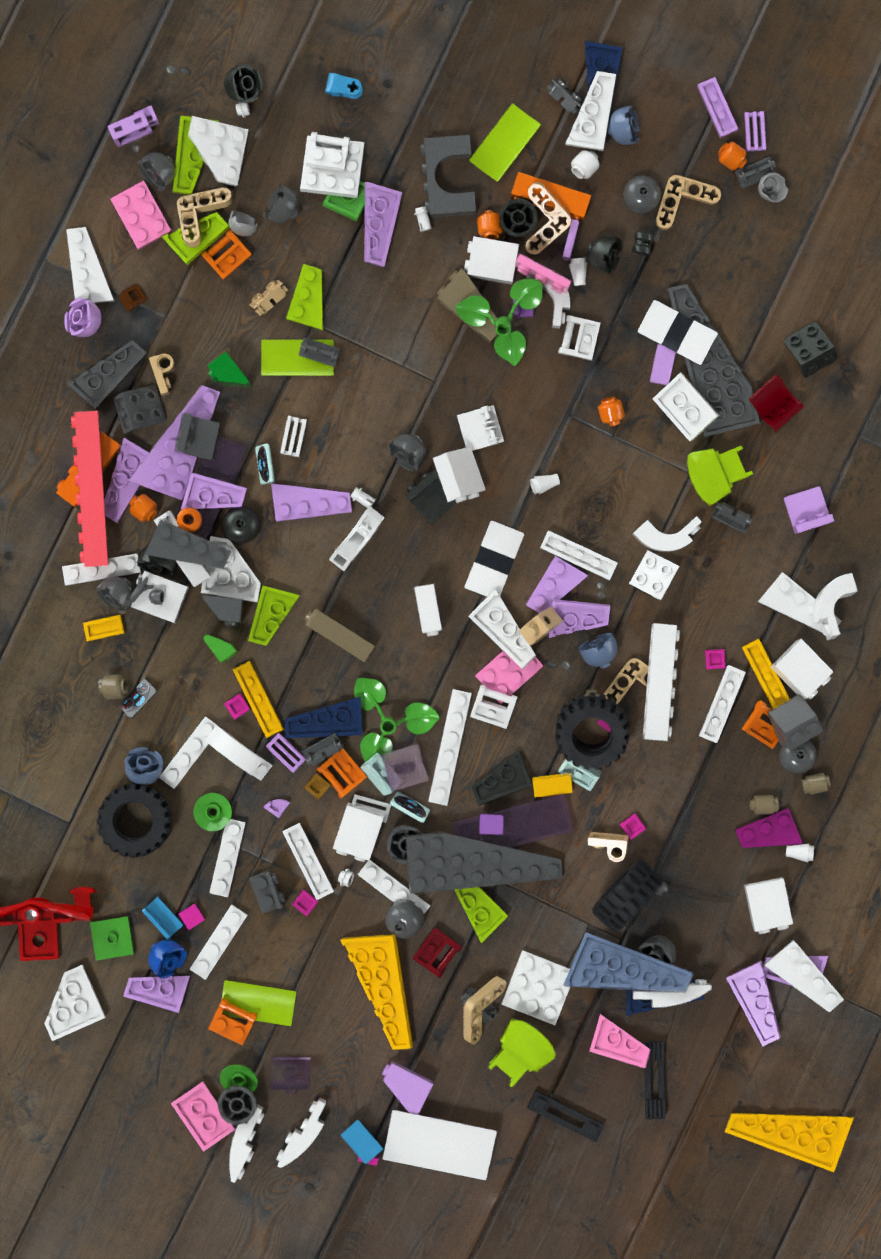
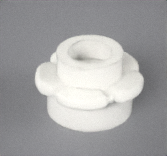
(242, 109)
(346, 878)

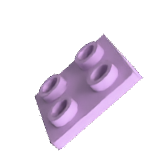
(807, 510)

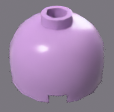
(83, 318)

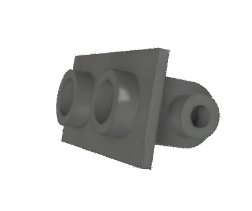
(559, 90)
(753, 173)
(319, 352)
(738, 521)
(325, 747)
(488, 1013)

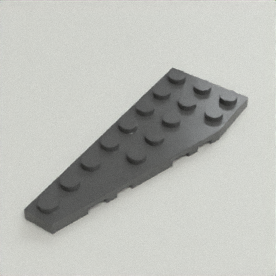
(718, 376)
(458, 862)

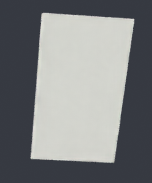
(439, 1145)

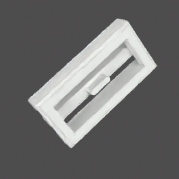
(296, 420)
(388, 806)

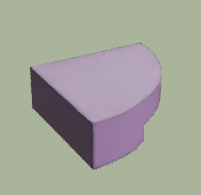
(277, 806)

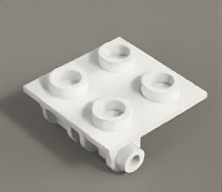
(480, 428)
(654, 575)

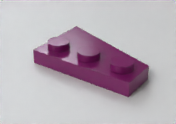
(770, 831)

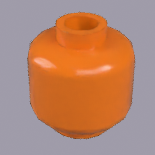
(732, 156)
(489, 225)
(611, 411)
(143, 508)
(185, 514)

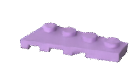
(754, 997)

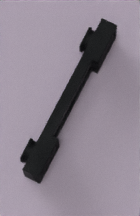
(540, 1103)
(655, 1107)

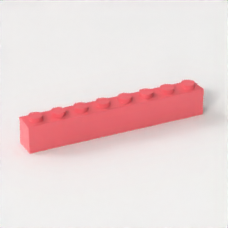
(91, 488)

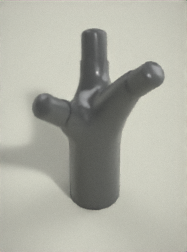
(140, 588)

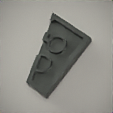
(503, 781)

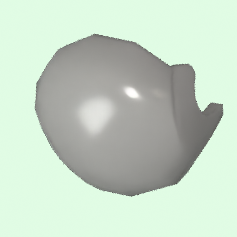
(773, 187)
(242, 223)

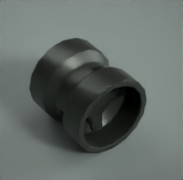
(642, 243)

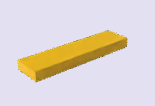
(765, 674)
(258, 699)

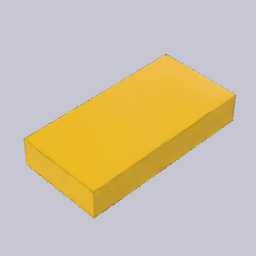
(103, 628)
(552, 785)

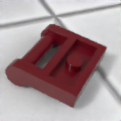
(431, 949)

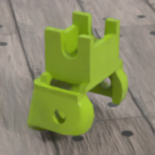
(715, 473)
(522, 1050)

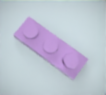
(717, 107)

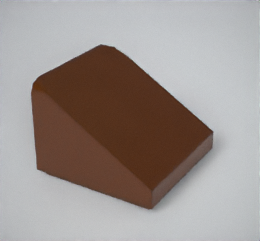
(132, 297)

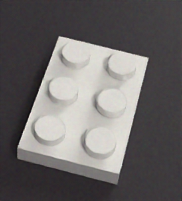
(685, 407)

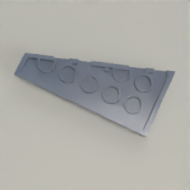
(617, 967)

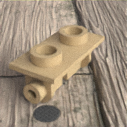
(272, 291)

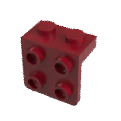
(775, 403)

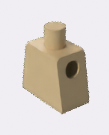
(537, 627)

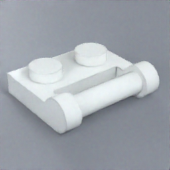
(326, 157)
(585, 341)
(490, 711)

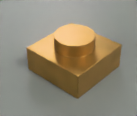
(317, 786)

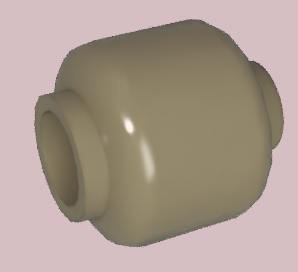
(114, 687)

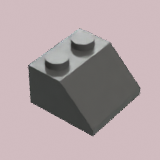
(226, 609)
(794, 722)

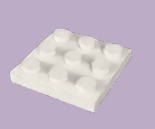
(332, 181)
(537, 988)

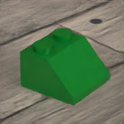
(227, 372)

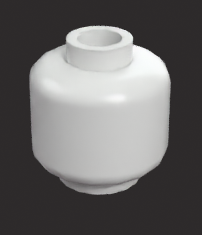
(585, 164)

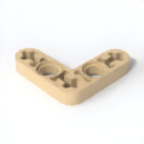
(683, 191)
(191, 211)
(552, 215)
(638, 675)
(477, 1003)

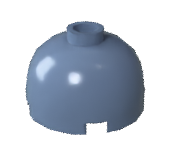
(623, 126)
(600, 651)
(143, 766)

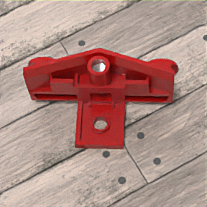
(42, 917)

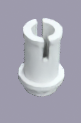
(423, 219)
(362, 497)

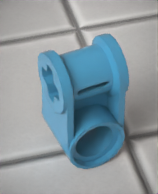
(340, 86)

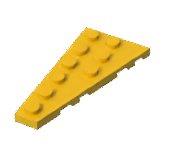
(381, 977)
(804, 1137)

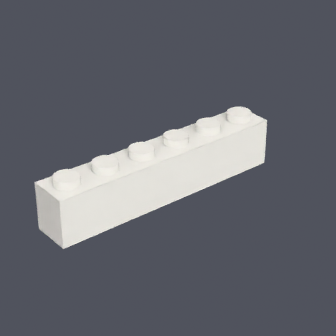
(659, 682)

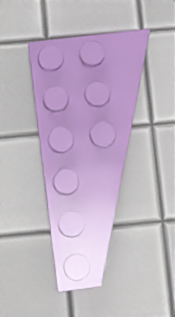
(169, 470)

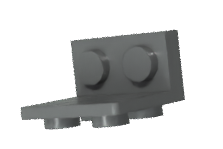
(139, 408)
(196, 436)
(267, 891)

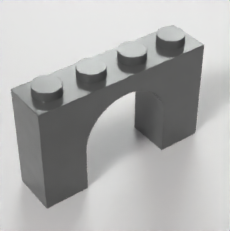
(437, 151)

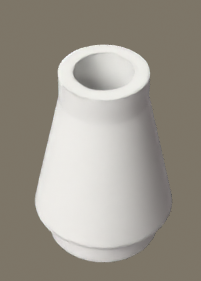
(578, 269)
(543, 483)
(802, 852)

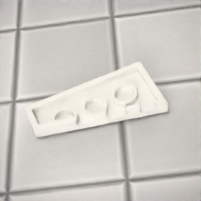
(592, 122)
(86, 269)
(792, 601)
(500, 626)
(801, 973)

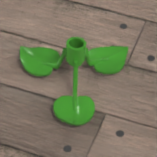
(507, 345)
(419, 717)

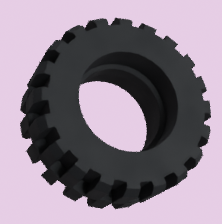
(592, 754)
(108, 820)
(627, 895)

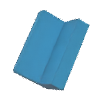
(162, 917)
(361, 1141)

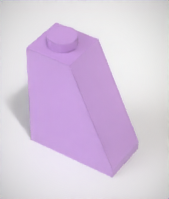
(407, 1086)

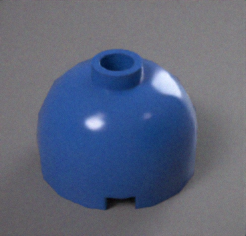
(165, 958)

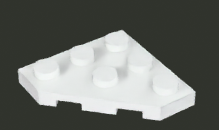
(219, 147)
(235, 579)
(73, 1004)

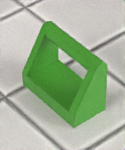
(221, 649)

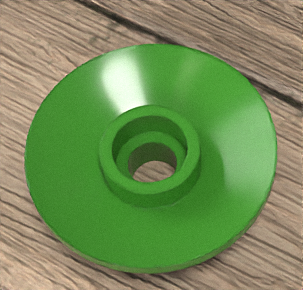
(202, 812)
(238, 1076)

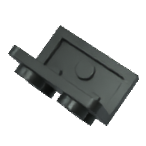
(811, 349)
(429, 497)

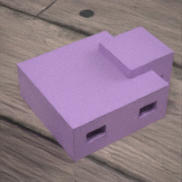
(131, 125)

